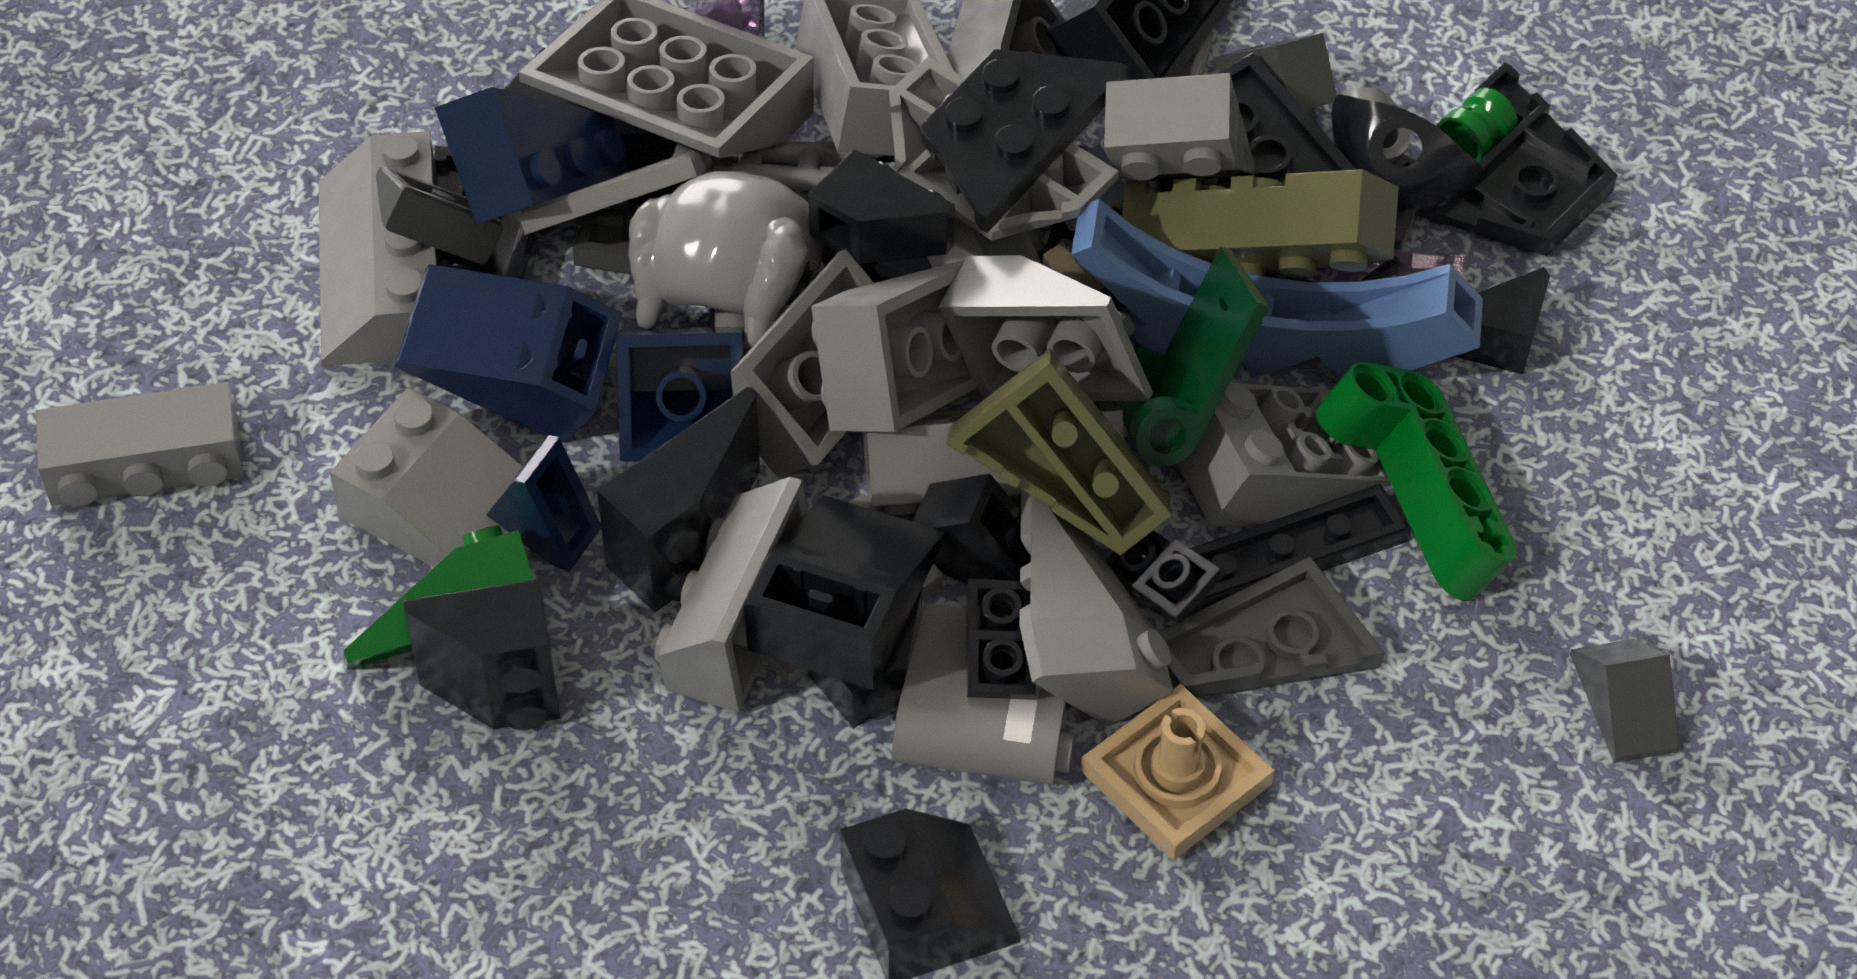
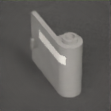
(972, 734)

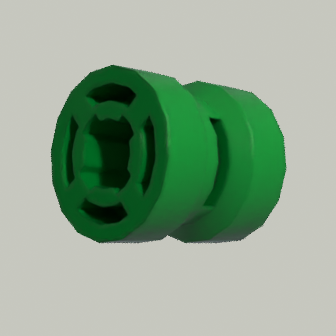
(1480, 122)

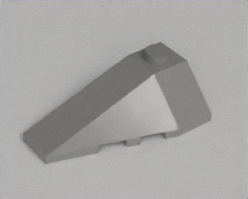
(1082, 624)

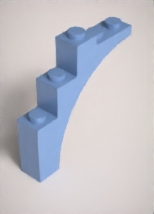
(1377, 321)

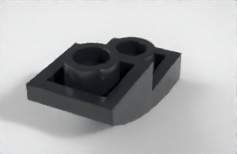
(1165, 575)
(994, 641)

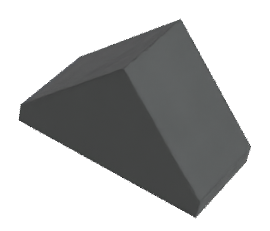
(1630, 697)

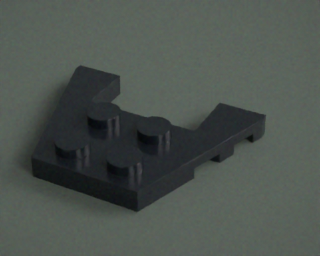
(1535, 180)

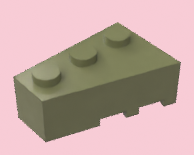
(1063, 451)

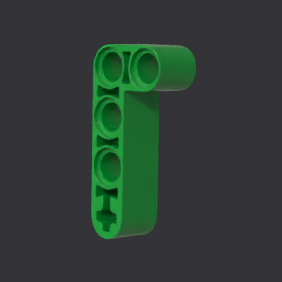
(1429, 469)

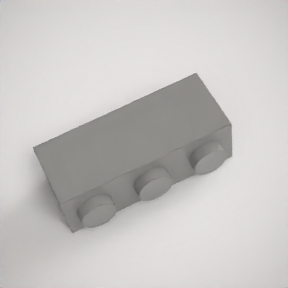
(138, 444)

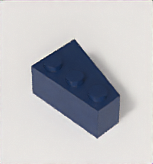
(526, 149)

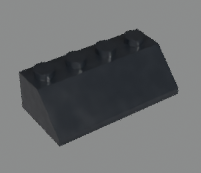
(1144, 35)

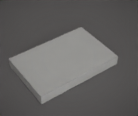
(615, 190)

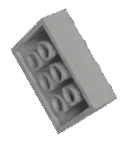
(679, 76)

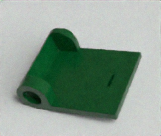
(1196, 365)

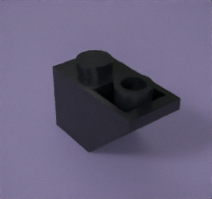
(879, 213)

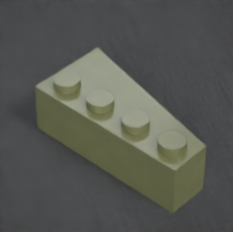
(1271, 226)

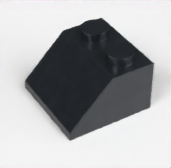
(487, 653)
(923, 892)

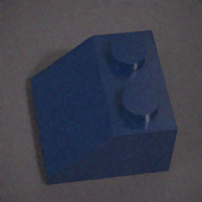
(671, 381)

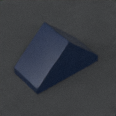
(549, 507)

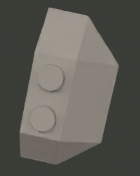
(1056, 195)

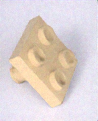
(1177, 771)

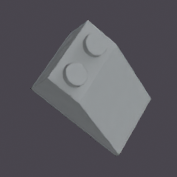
(1176, 128)
(1015, 310)
(888, 352)
(422, 478)

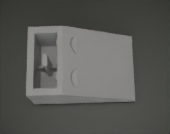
(1272, 458)

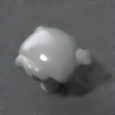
(723, 246)

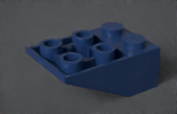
(511, 346)

